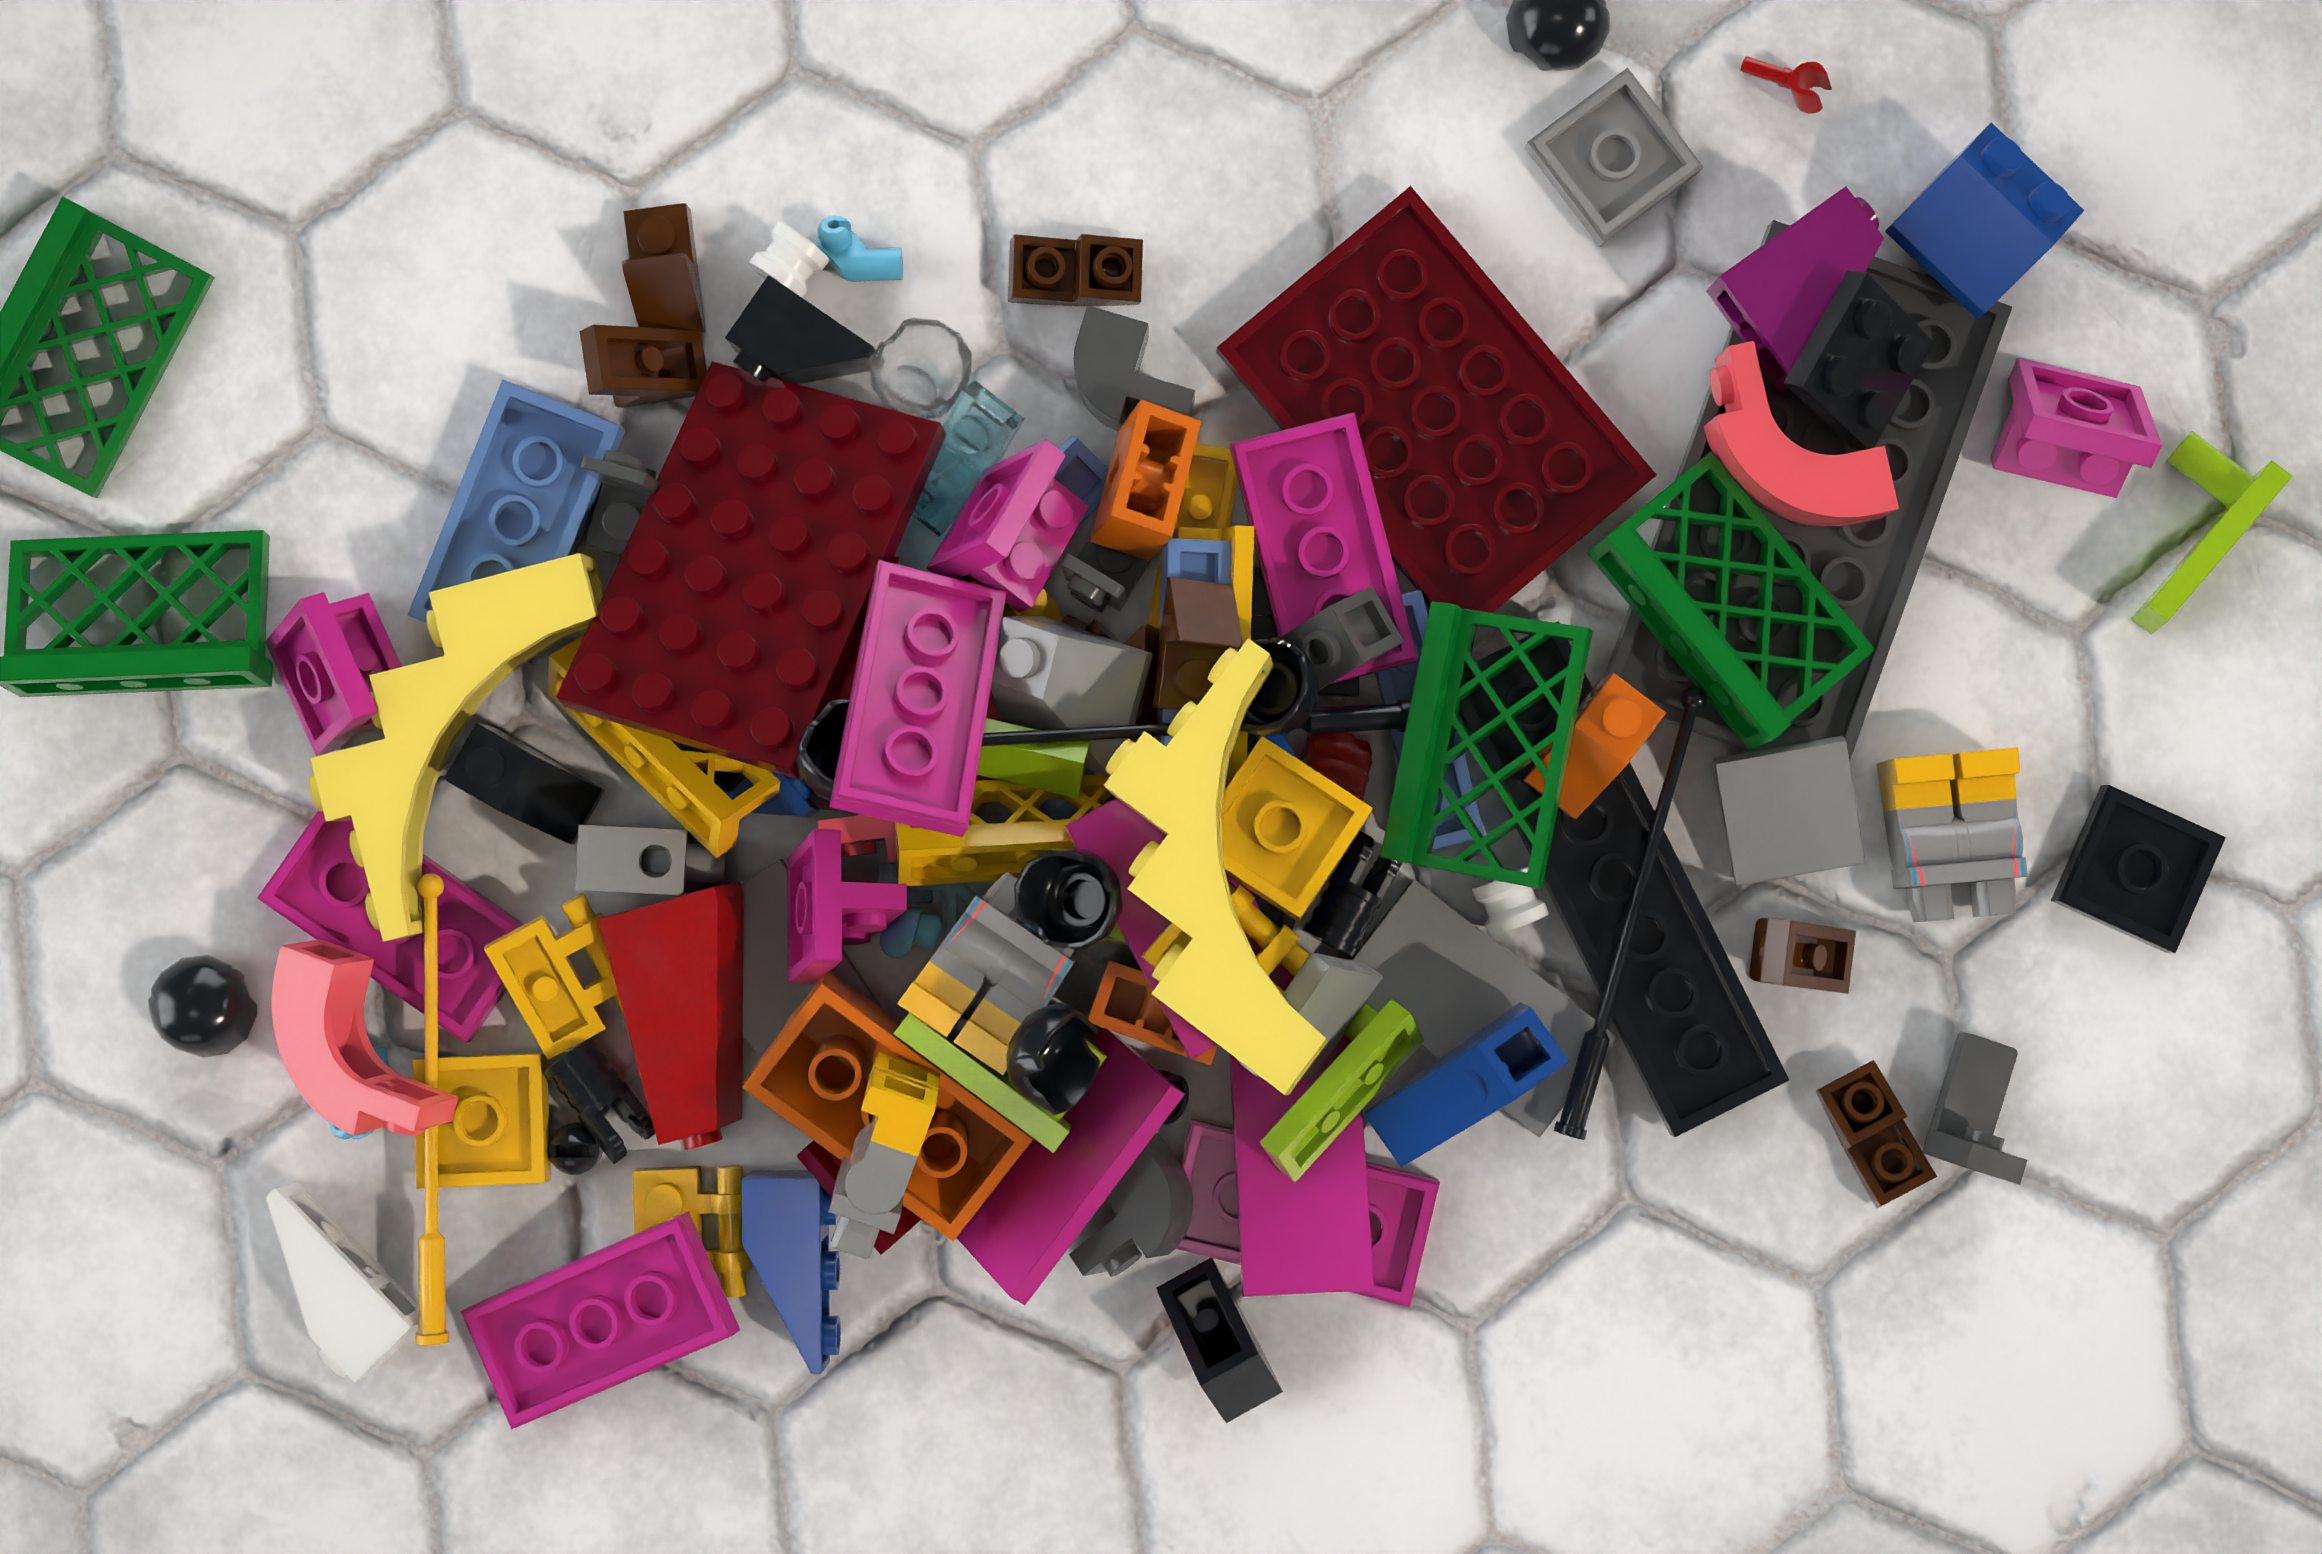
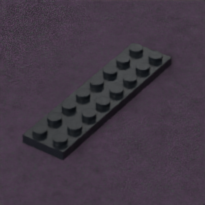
(1678, 990)

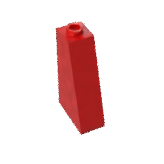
(684, 1008)

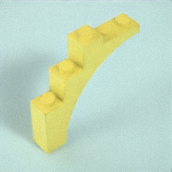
(423, 707)
(1184, 878)

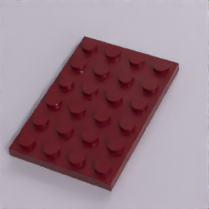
(1464, 414)
(752, 567)

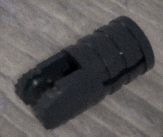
(1346, 907)
(593, 1086)

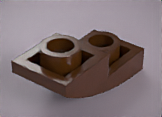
(1075, 272)
(1875, 1134)

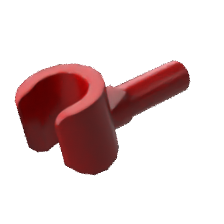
(1798, 80)

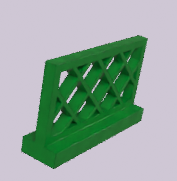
(37, 308)
(1700, 644)
(141, 667)
(1432, 732)

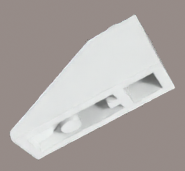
(343, 1293)

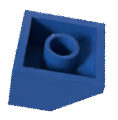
(1984, 220)

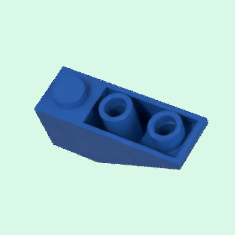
(1467, 1084)
(789, 1246)

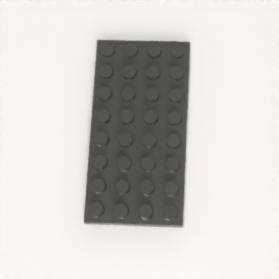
(1861, 564)

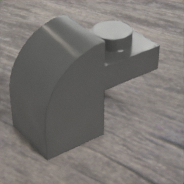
(1108, 367)
(1151, 1211)

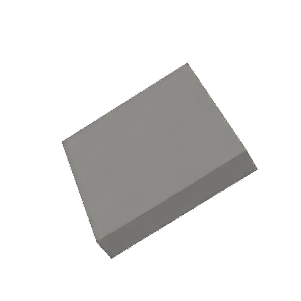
(1613, 157)
(1789, 810)
(1329, 997)

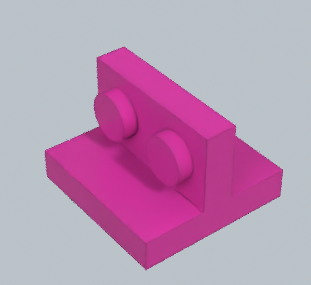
(2074, 429)
(1013, 526)
(326, 665)
(831, 912)

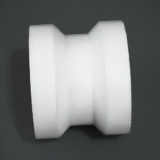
(789, 259)
(1508, 905)

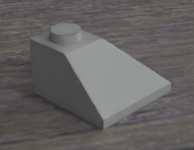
(1067, 679)

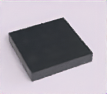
(2138, 869)

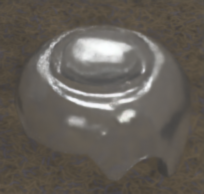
(921, 368)

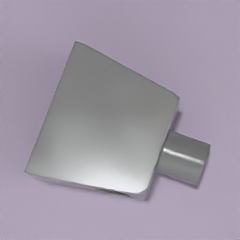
(613, 861)

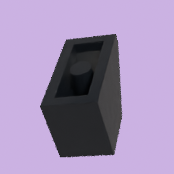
(794, 339)
(523, 783)
(1218, 1341)

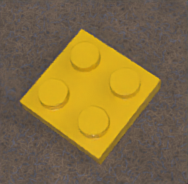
(1286, 827)
(497, 1124)

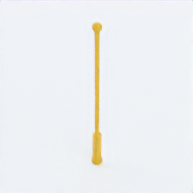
(432, 1243)

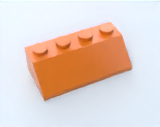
(818, 1083)

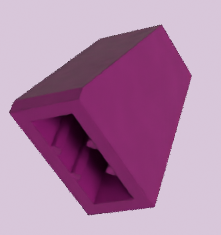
(1790, 280)

